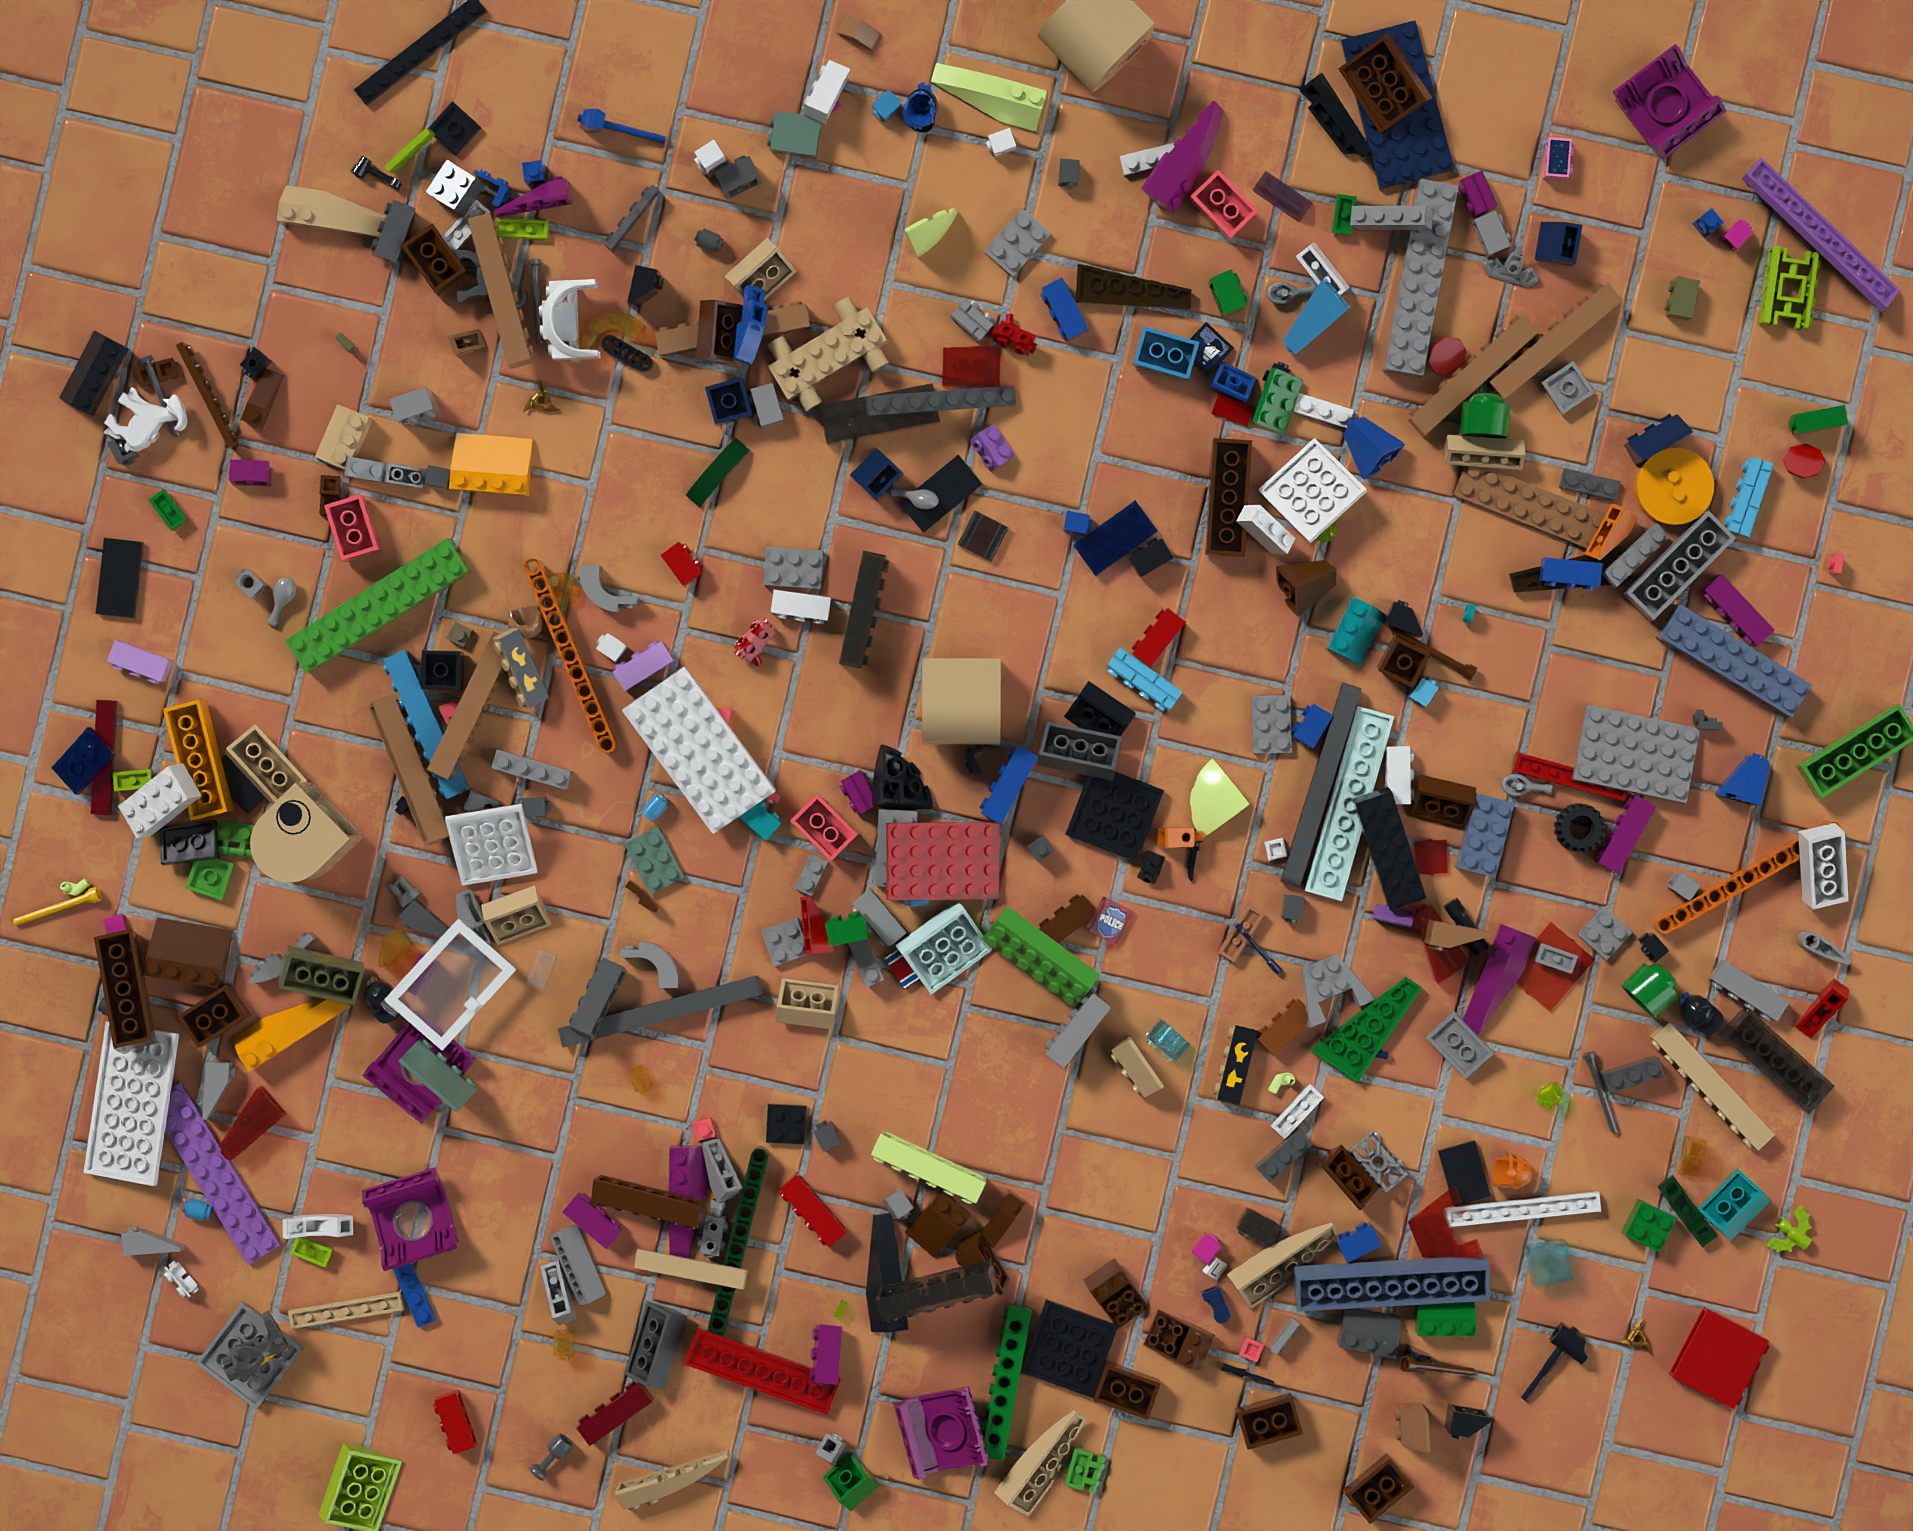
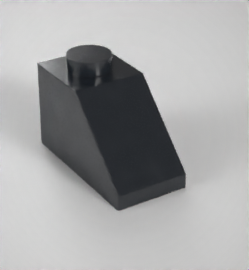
(1403, 618)
(1418, 1355)

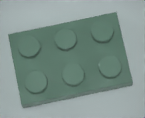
(654, 860)

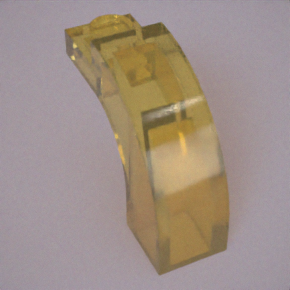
(612, 323)

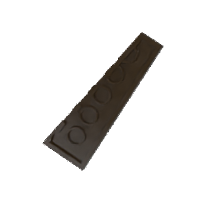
(1113, 288)
(1529, 579)

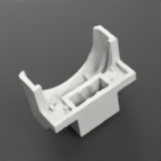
(561, 320)

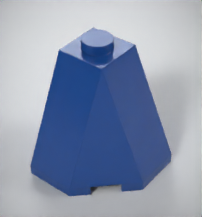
(1371, 446)
(1746, 781)

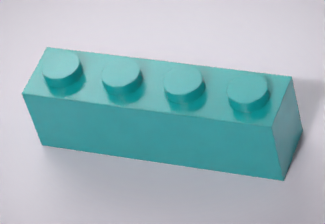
(761, 820)

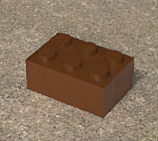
(214, 1015)
(1126, 1390)
(1269, 1421)
(1378, 1488)

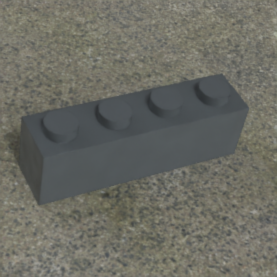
(598, 998)

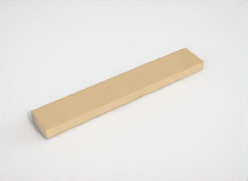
(691, 1268)
(346, 1310)

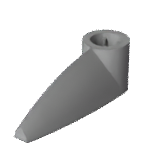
(1822, 947)

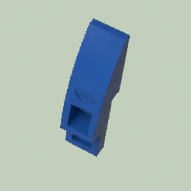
(752, 326)

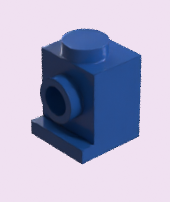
(1708, 223)

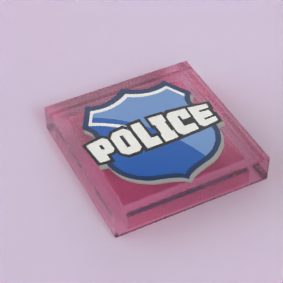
(1109, 920)

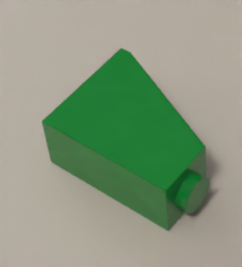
(1818, 420)

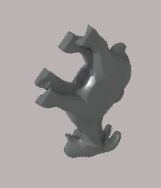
(479, 290)

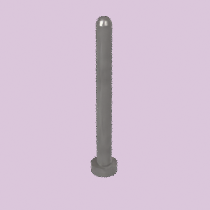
(536, 297)
(158, 388)
(1589, 1056)

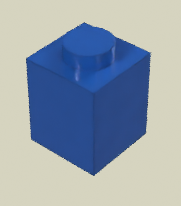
(534, 172)
(1077, 523)

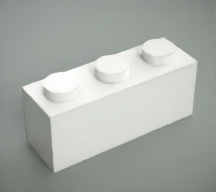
(826, 91)
(709, 158)
(1320, 267)
(1265, 529)
(801, 606)
(1398, 773)

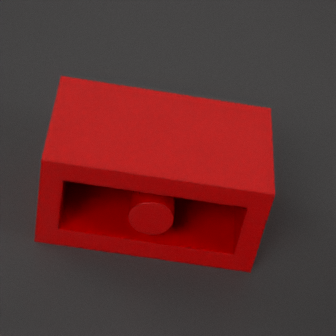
(682, 564)

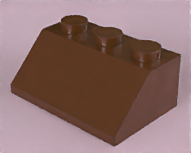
(434, 259)
(718, 330)
(1442, 802)
(1349, 1176)

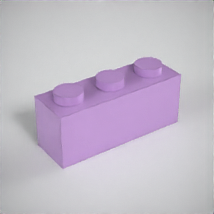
(139, 662)
(643, 665)

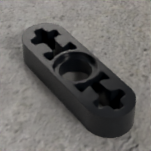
(617, 342)

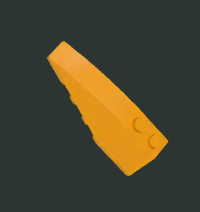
(282, 1030)

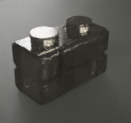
(1258, 1226)

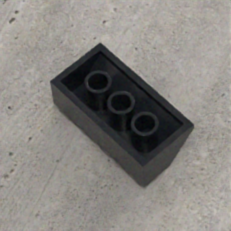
(93, 373)

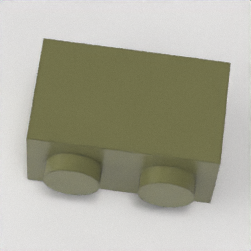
(1682, 298)

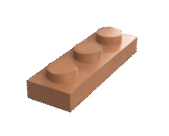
(1235, 940)

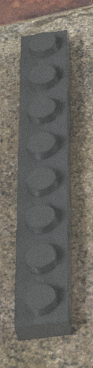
(940, 400)

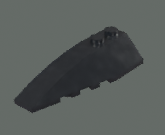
(882, 1271)

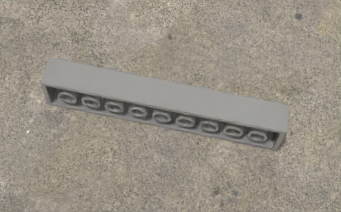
(1420, 282)

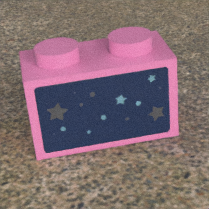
(1557, 158)

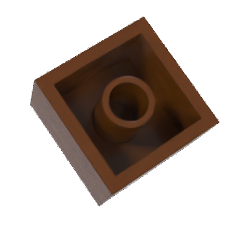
(1403, 660)

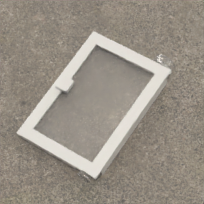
(449, 984)

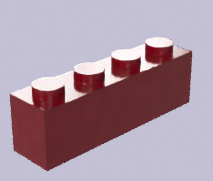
(614, 1413)

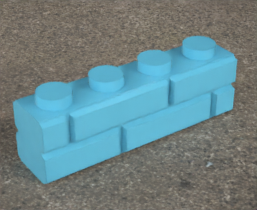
(1748, 497)
(1143, 678)

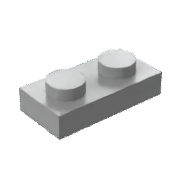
(811, 874)
(1556, 958)
(1288, 1330)

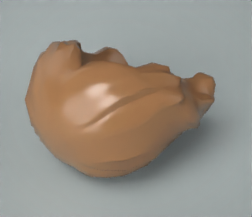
(527, 620)

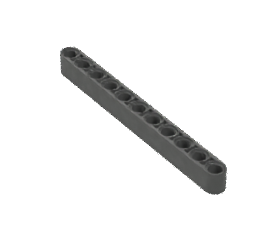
(1320, 785)
(668, 1009)

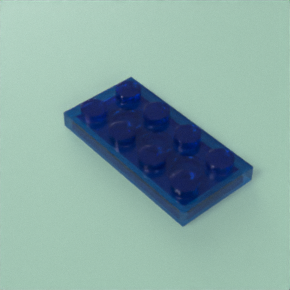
(1115, 538)

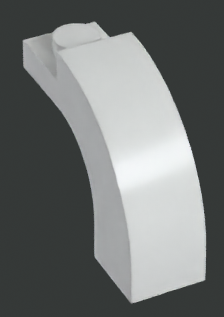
(318, 1225)

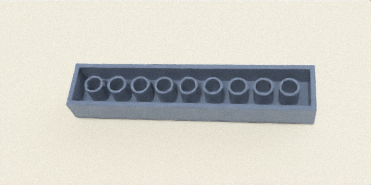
(1391, 1283)

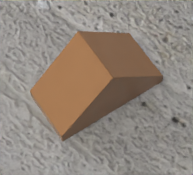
(858, 32)
(466, 342)

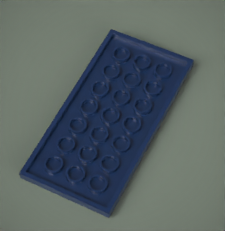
(1418, 142)

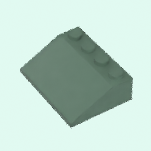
(438, 1074)

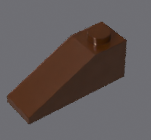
(262, 399)
(1003, 1217)

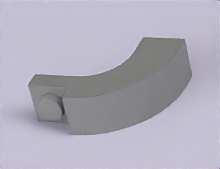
(591, 583)
(664, 962)

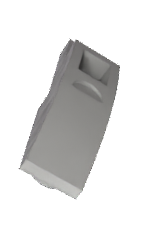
(384, 472)
(275, 962)

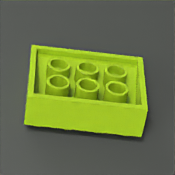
(359, 1488)

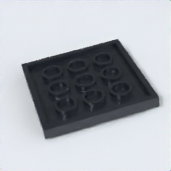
(1115, 814)
(1069, 1348)

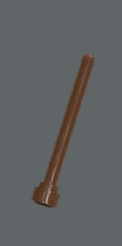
(1466, 670)
(1409, 1364)

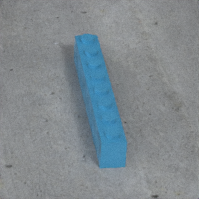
(421, 716)

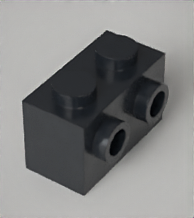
(1150, 557)

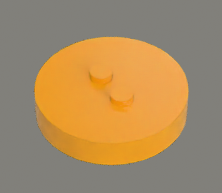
(1674, 486)

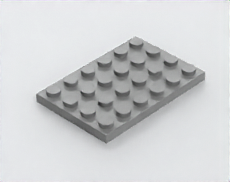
(1636, 754)

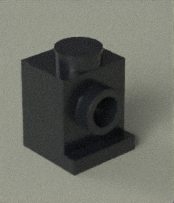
(262, 362)
(1652, 947)

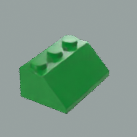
(1445, 1319)

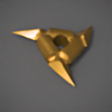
(533, 402)
(1643, 1342)

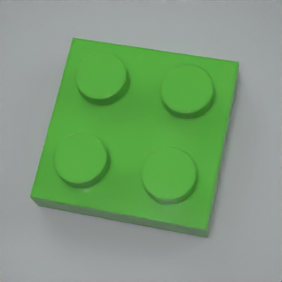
(210, 877)

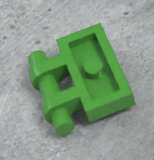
(234, 832)
(1079, 1468)

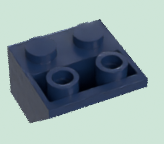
(1558, 243)
(876, 474)

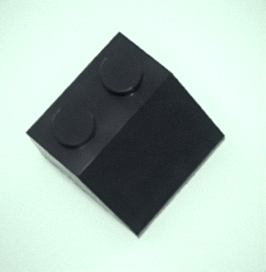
(644, 285)
(1465, 1421)

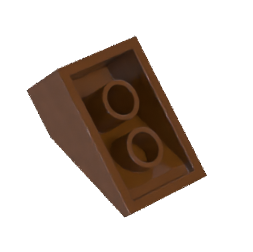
(938, 1223)
(977, 1249)

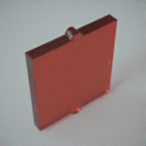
(1431, 856)

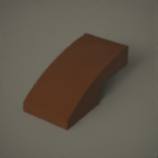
(164, 369)
(329, 490)
(646, 900)

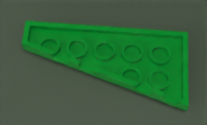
(1367, 1030)

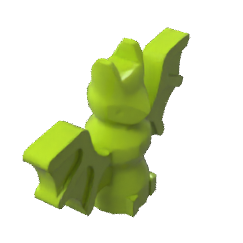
(1795, 1235)

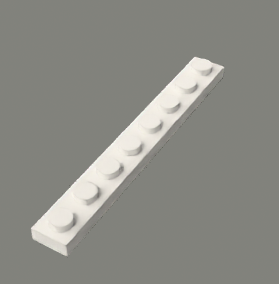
(1523, 1209)

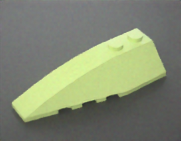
(995, 96)

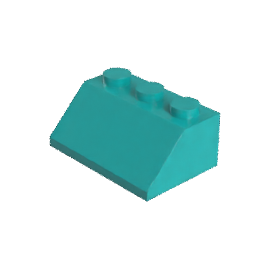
(1356, 630)
(1734, 1204)

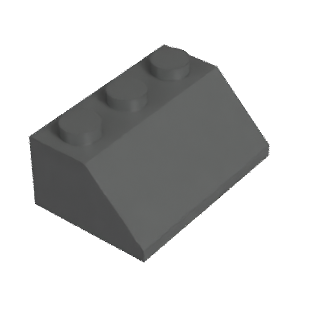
(1369, 1332)

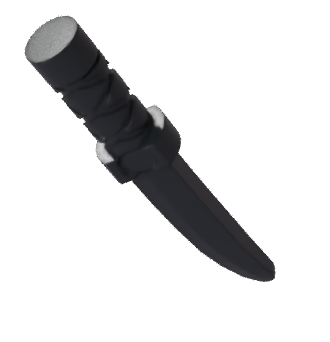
(1192, 858)
(1241, 1373)

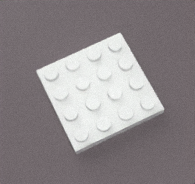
(1312, 490)
(491, 844)

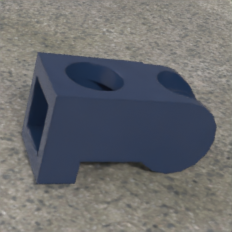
(1220, 1310)

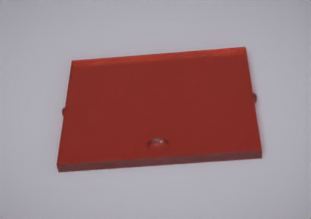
(1548, 983)

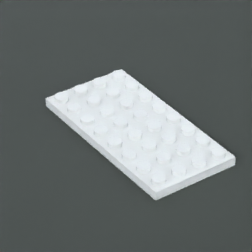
(698, 750)
(131, 1109)

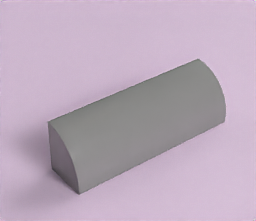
(577, 1264)

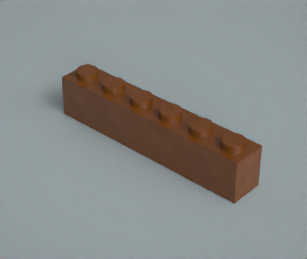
(648, 1201)

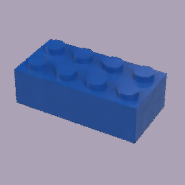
(1009, 784)

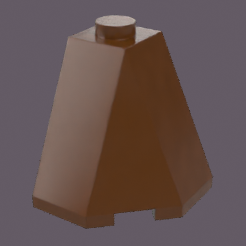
(1305, 583)

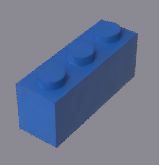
(1063, 309)
(1570, 573)

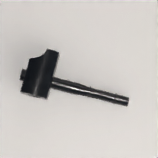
(1566, 1341)

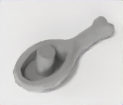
(1284, 292)
(920, 498)
(283, 594)
(1519, 785)

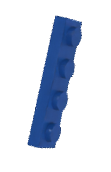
(414, 1294)

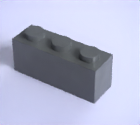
(392, 231)
(1631, 1074)
(1283, 1155)

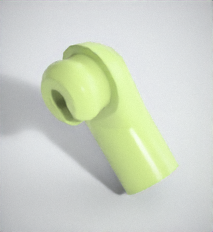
(74, 889)
(1281, 1079)

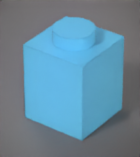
(1423, 691)

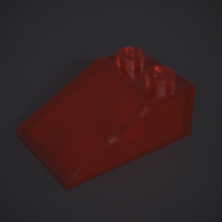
(971, 366)

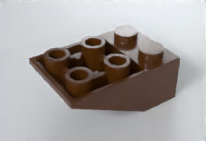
(1116, 1293)
(1179, 1340)

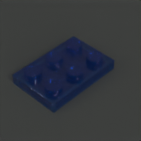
(83, 760)

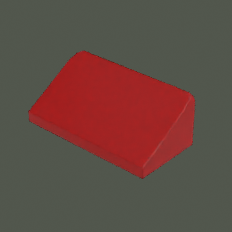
(1232, 410)

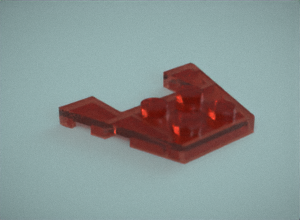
(1434, 1231)

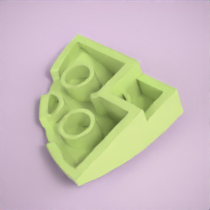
(927, 232)
(1214, 799)

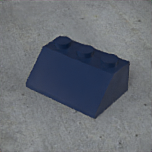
(1656, 438)

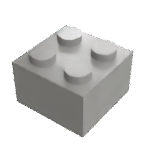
(414, 406)

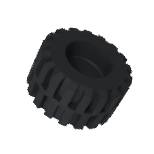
(1595, 832)

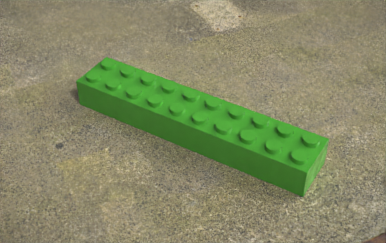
(378, 606)

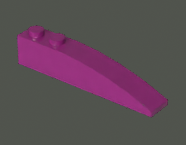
(1181, 167)
(1499, 974)
(689, 1178)

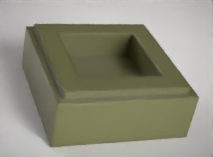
(344, 341)

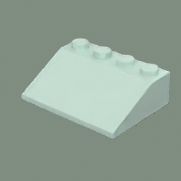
(944, 947)

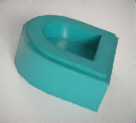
(1468, 613)

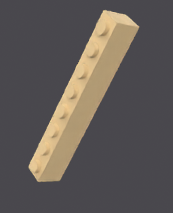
(1711, 1085)

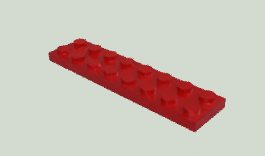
(758, 1370)

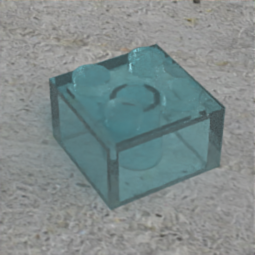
(1549, 1262)

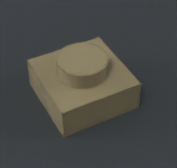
(459, 634)

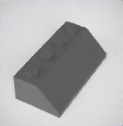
(655, 1345)

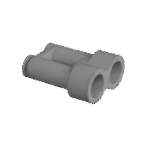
(410, 894)

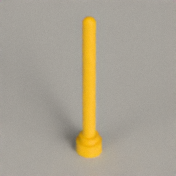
(92, 895)

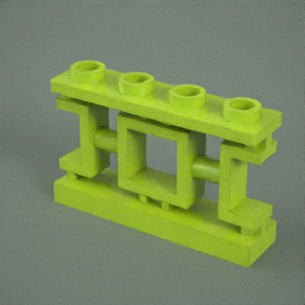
(1773, 286)

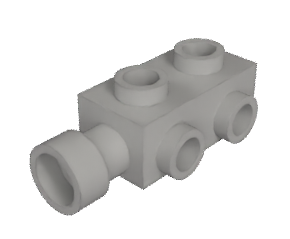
(714, 1235)

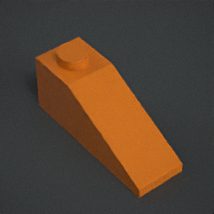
(1612, 530)

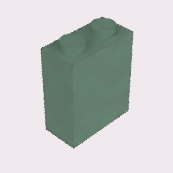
(795, 135)

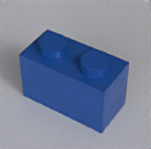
(1312, 725)
(1358, 1241)

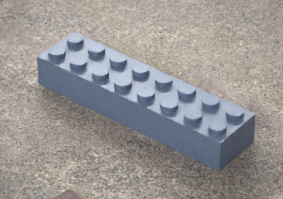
(1733, 661)

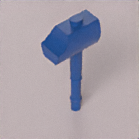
(593, 122)

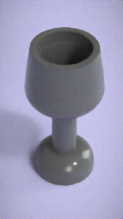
(559, 1448)

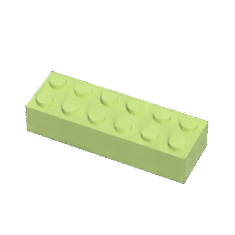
(928, 1166)

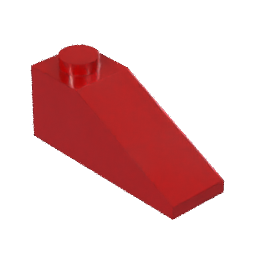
(814, 928)
(1823, 1008)

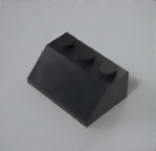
(1099, 711)

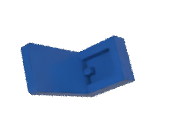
(502, 196)

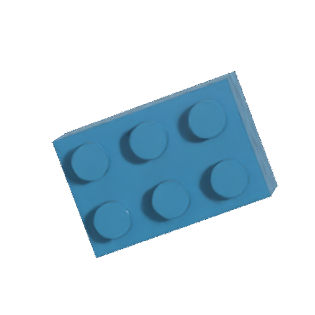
(1165, 354)

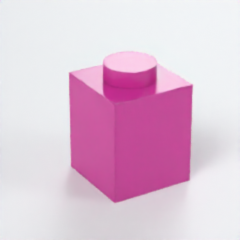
(1737, 234)
(1206, 1247)

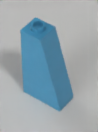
(1318, 314)

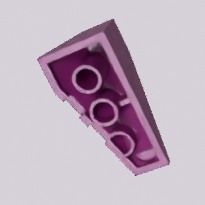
(548, 195)

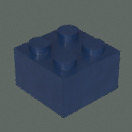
(729, 401)

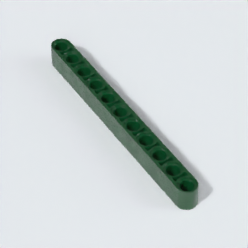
(736, 1238)

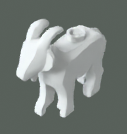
(146, 422)

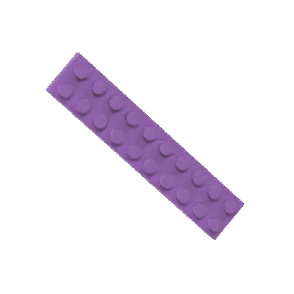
(1821, 234)
(218, 1177)

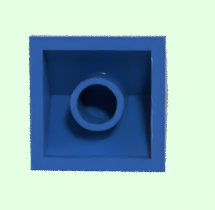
(1233, 382)

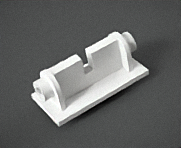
(175, 1275)

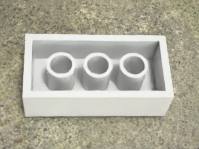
(159, 800)
(1823, 866)

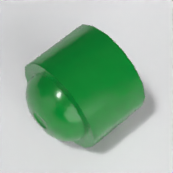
(1485, 416)
(1651, 988)

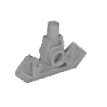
(1512, 269)

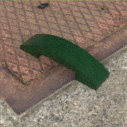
(717, 472)
(1686, 1211)

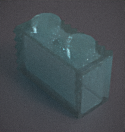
(1167, 1040)

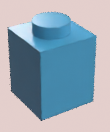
(886, 106)

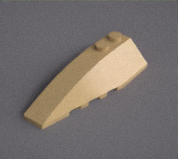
(326, 212)
(1271, 1267)
(1034, 1471)
(665, 1482)

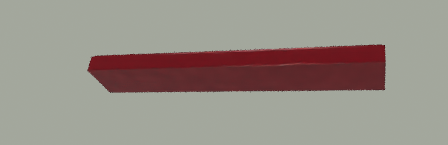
(103, 783)

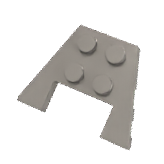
(1328, 979)

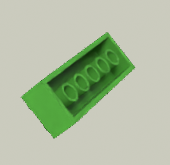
(1857, 751)
(1040, 957)

